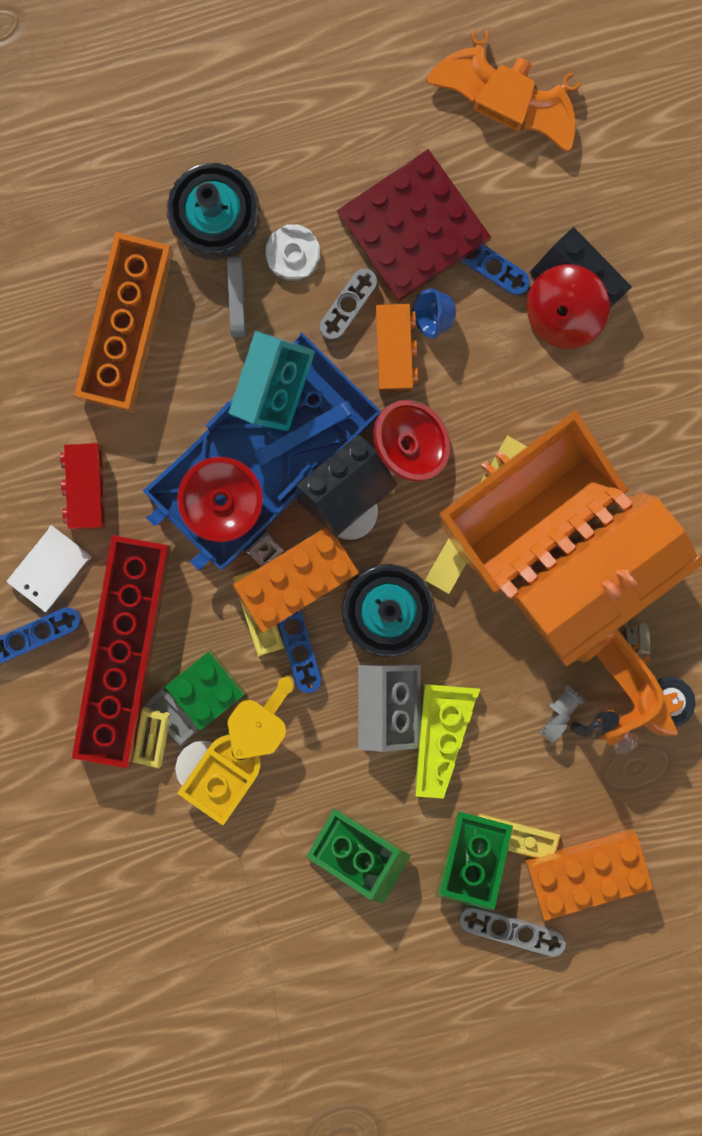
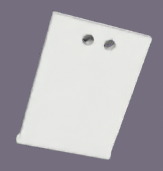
(48, 568)

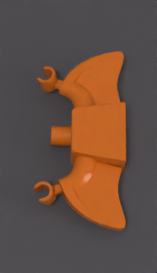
(508, 93)

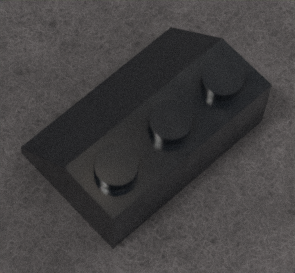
(578, 251)
(345, 486)

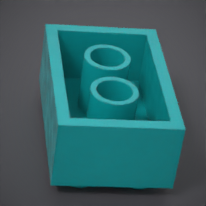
(271, 381)

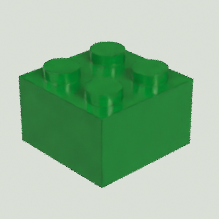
(205, 689)

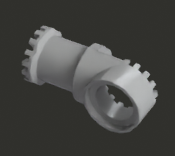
(563, 707)

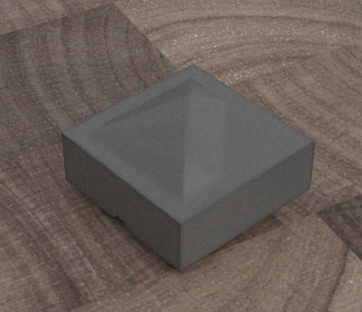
(263, 549)

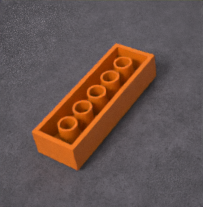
(124, 322)

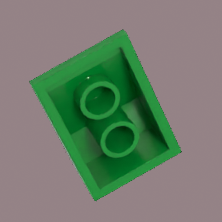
(358, 856)
(474, 861)

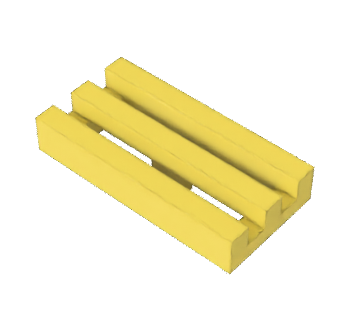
(156, 716)

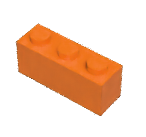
(396, 348)

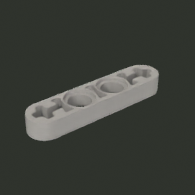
(510, 935)

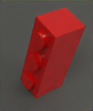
(83, 486)

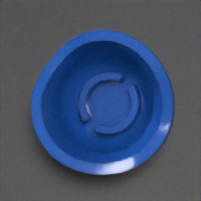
(434, 312)

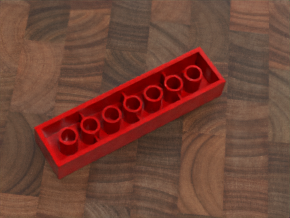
(121, 651)

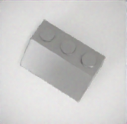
(389, 707)

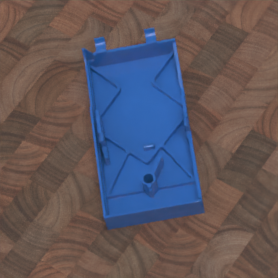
(240, 440)

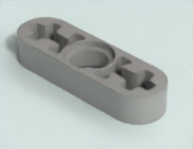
(366, 292)
(236, 297)

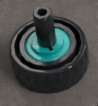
(213, 211)
(388, 610)

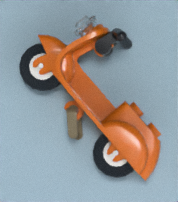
(657, 703)

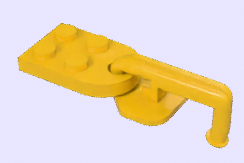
(235, 758)

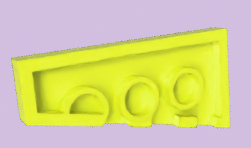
(442, 729)

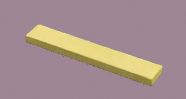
(449, 562)

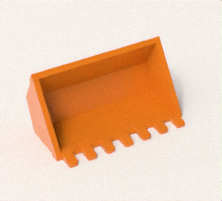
(534, 505)
(607, 577)

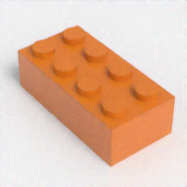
(294, 579)
(589, 874)

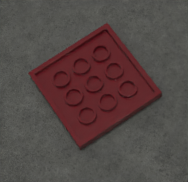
(413, 225)

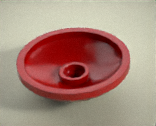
(580, 293)
(420, 433)
(220, 478)

